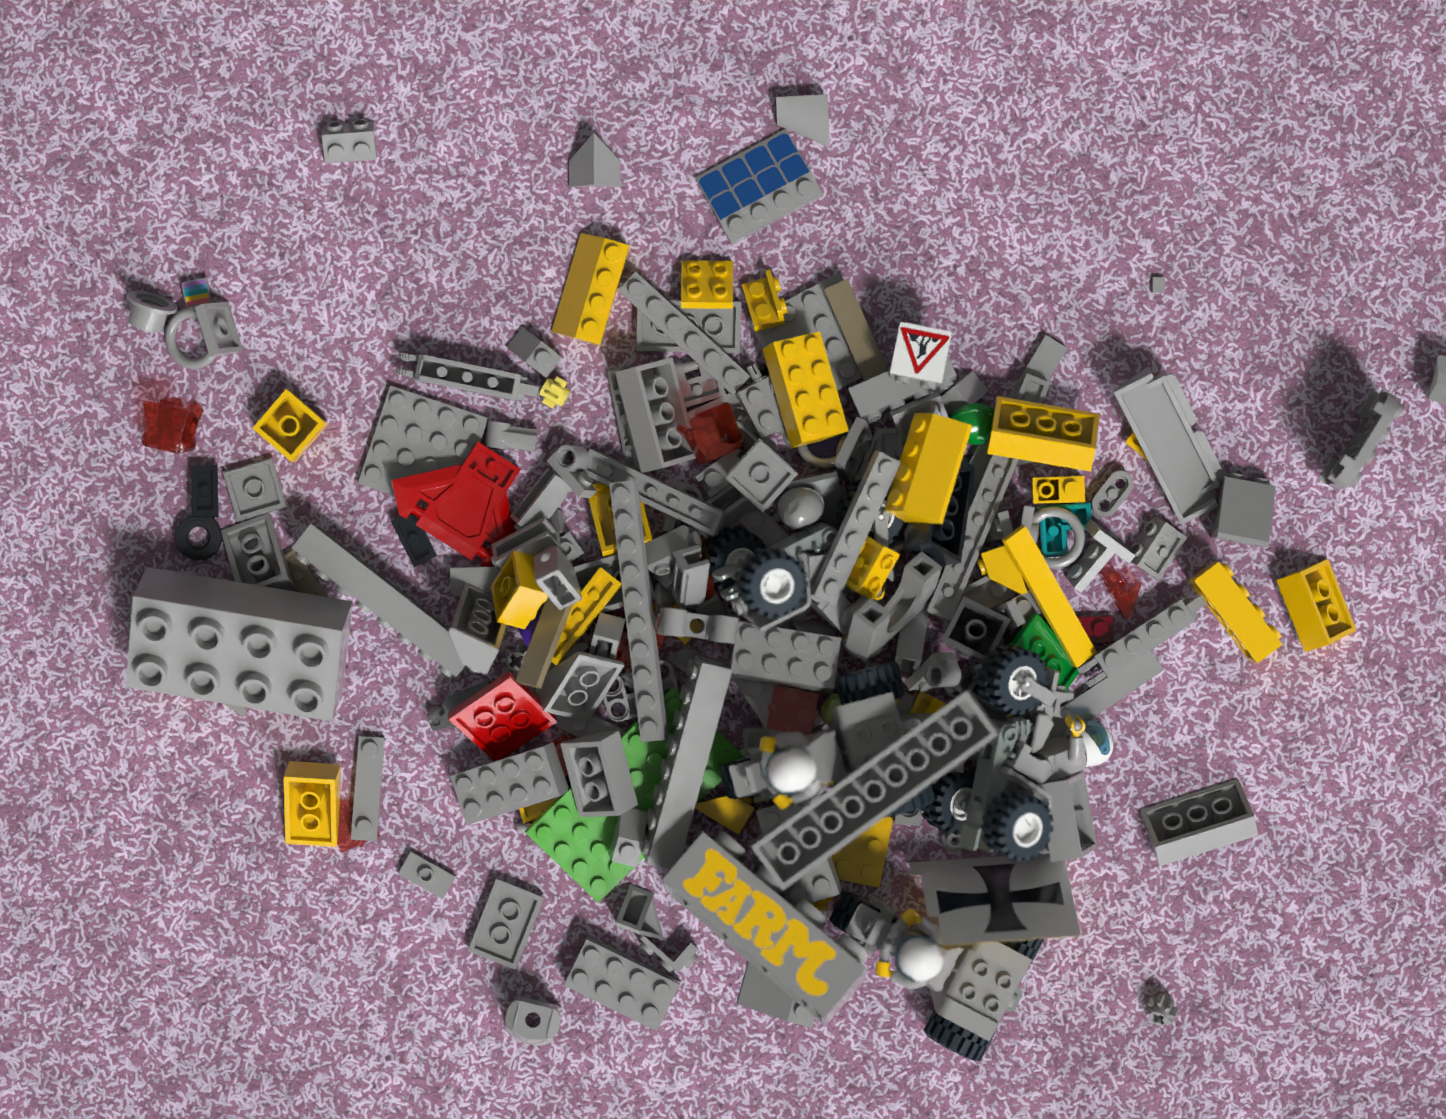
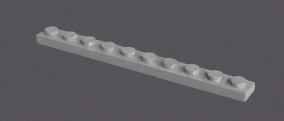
(981, 516)
(639, 611)

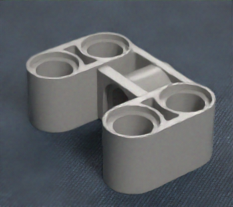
(714, 627)
(629, 699)

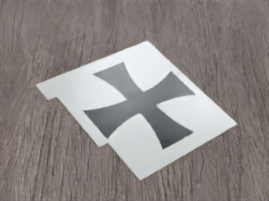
(998, 899)

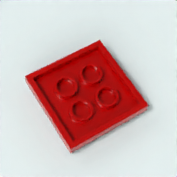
(501, 717)

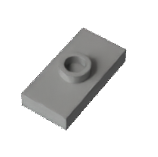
(427, 875)

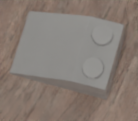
(252, 554)
(578, 685)
(766, 997)

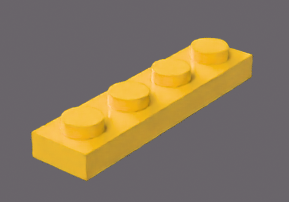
(583, 613)

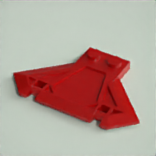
(463, 502)

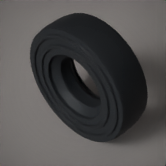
(198, 553)

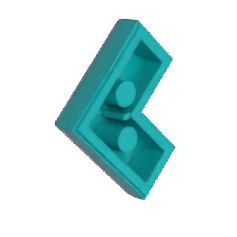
(1053, 529)

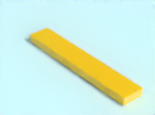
(1049, 596)

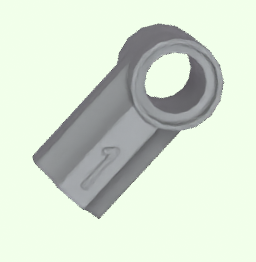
(505, 436)

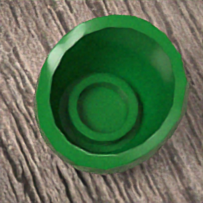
(979, 417)

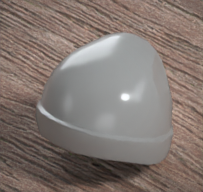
(800, 508)

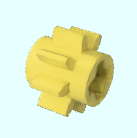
(554, 392)

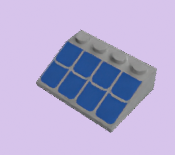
(759, 187)

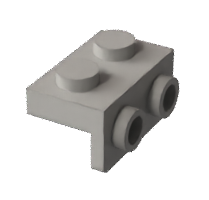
(349, 141)

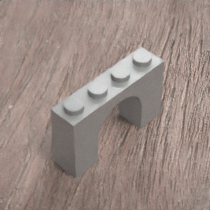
(876, 625)

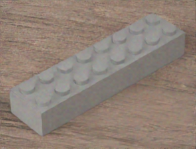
(379, 596)
(685, 760)

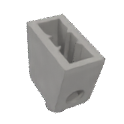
(551, 568)

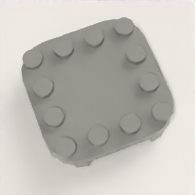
(1377, 415)

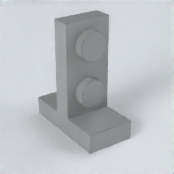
(1097, 556)
(1018, 609)

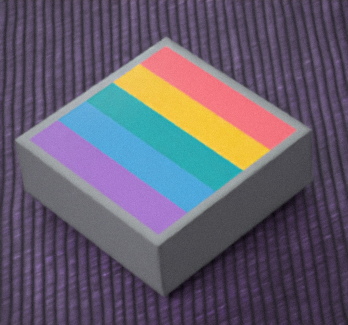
(196, 292)

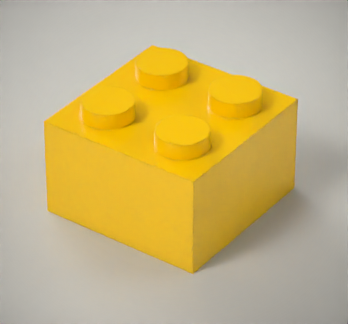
(290, 426)
(516, 592)

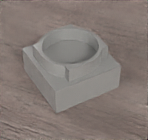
(1073, 822)

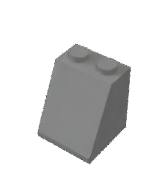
(1244, 511)

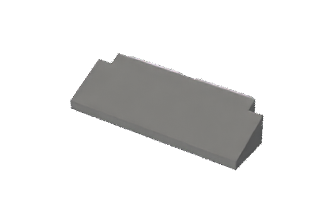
(1176, 453)

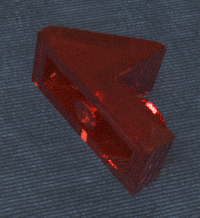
(1125, 598)

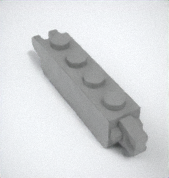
(468, 377)
(1143, 638)

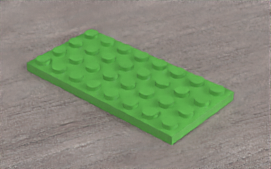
(583, 843)

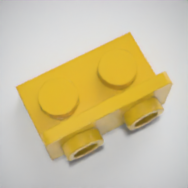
(763, 302)
(871, 568)

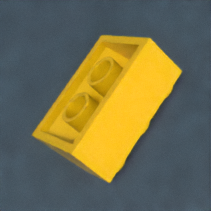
(1316, 605)

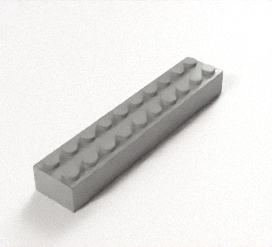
(876, 789)

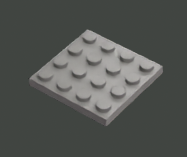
(813, 313)
(418, 438)

